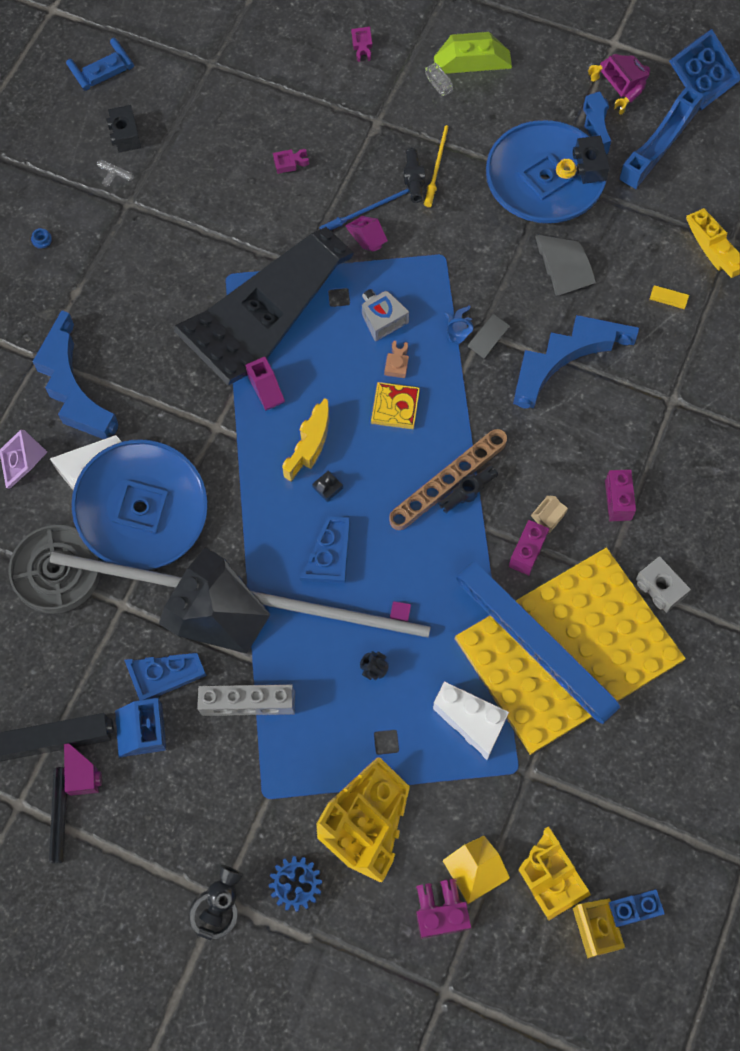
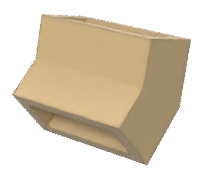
(549, 512)

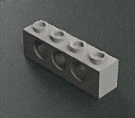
(246, 700)

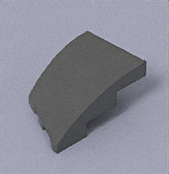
(565, 263)

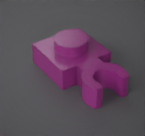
(362, 42)
(287, 161)

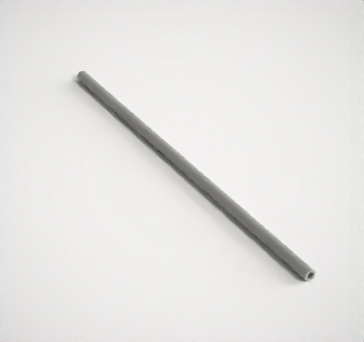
(265, 599)

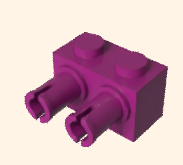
(443, 920)

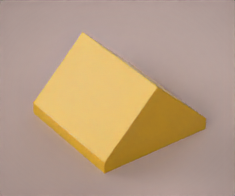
(598, 928)

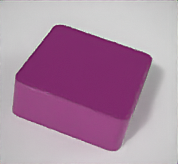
(400, 611)

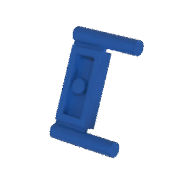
(103, 68)

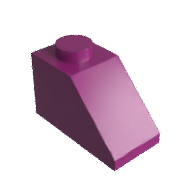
(367, 233)
(80, 774)

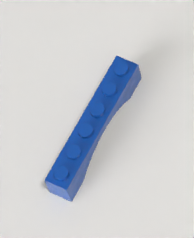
(646, 157)

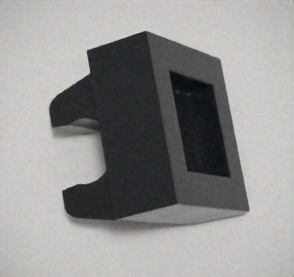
(327, 485)

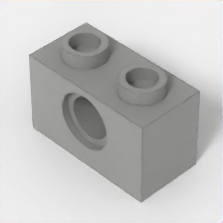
(660, 572)

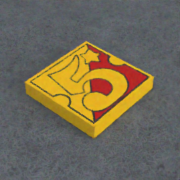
(395, 405)

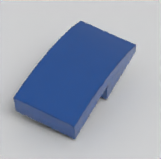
(636, 908)

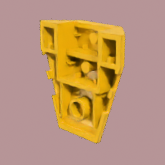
(364, 820)

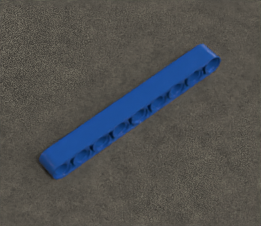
(538, 643)

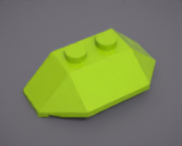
(472, 53)

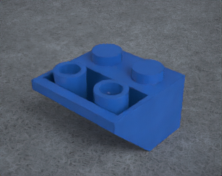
(140, 728)

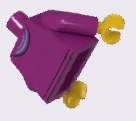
(625, 75)

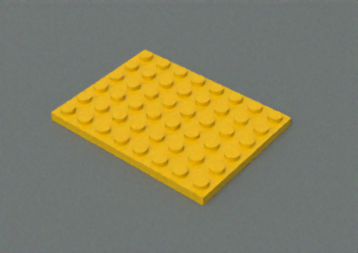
(598, 622)

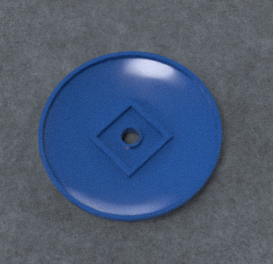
(534, 151)
(133, 474)

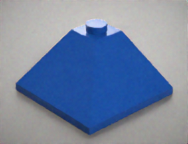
(706, 68)

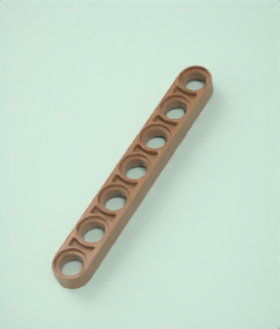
(444, 488)

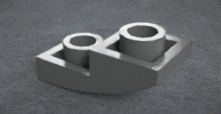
(488, 336)

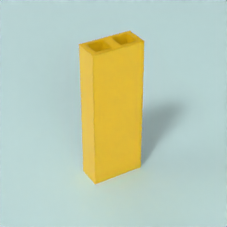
(669, 297)

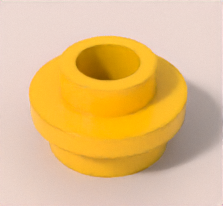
(566, 168)

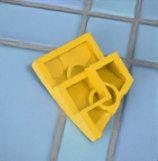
(552, 877)

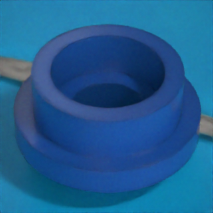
(40, 234)

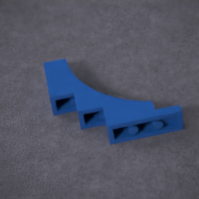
(587, 337)
(56, 361)

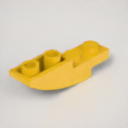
(714, 242)
(312, 441)

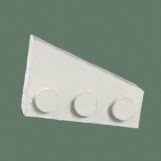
(72, 463)
(471, 717)

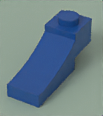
(596, 110)

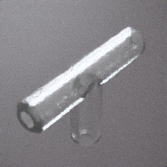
(112, 172)

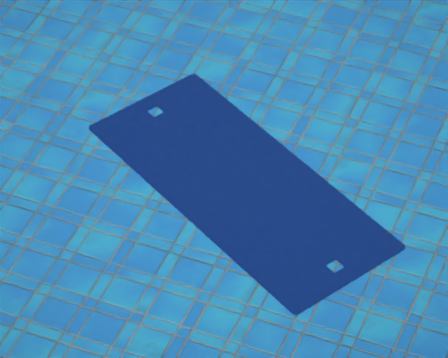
(380, 466)

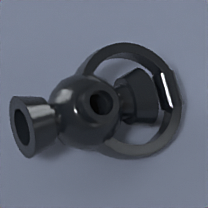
(220, 897)

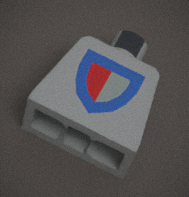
(383, 313)

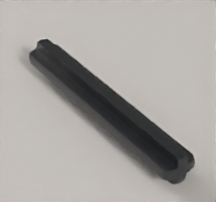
(58, 814)

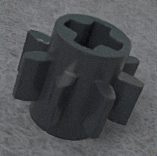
(374, 665)

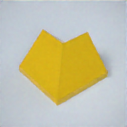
(476, 868)

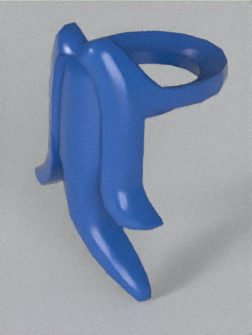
(457, 327)

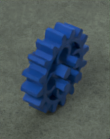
(308, 877)

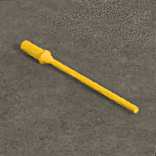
(432, 187)

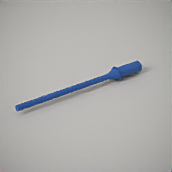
(340, 221)

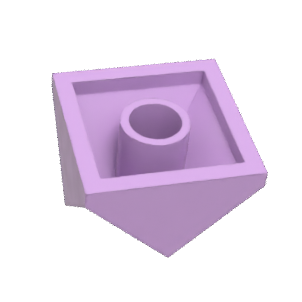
(19, 457)

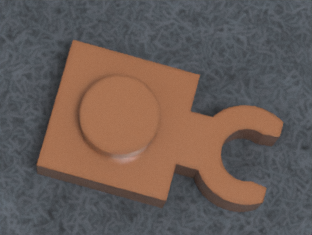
(397, 362)

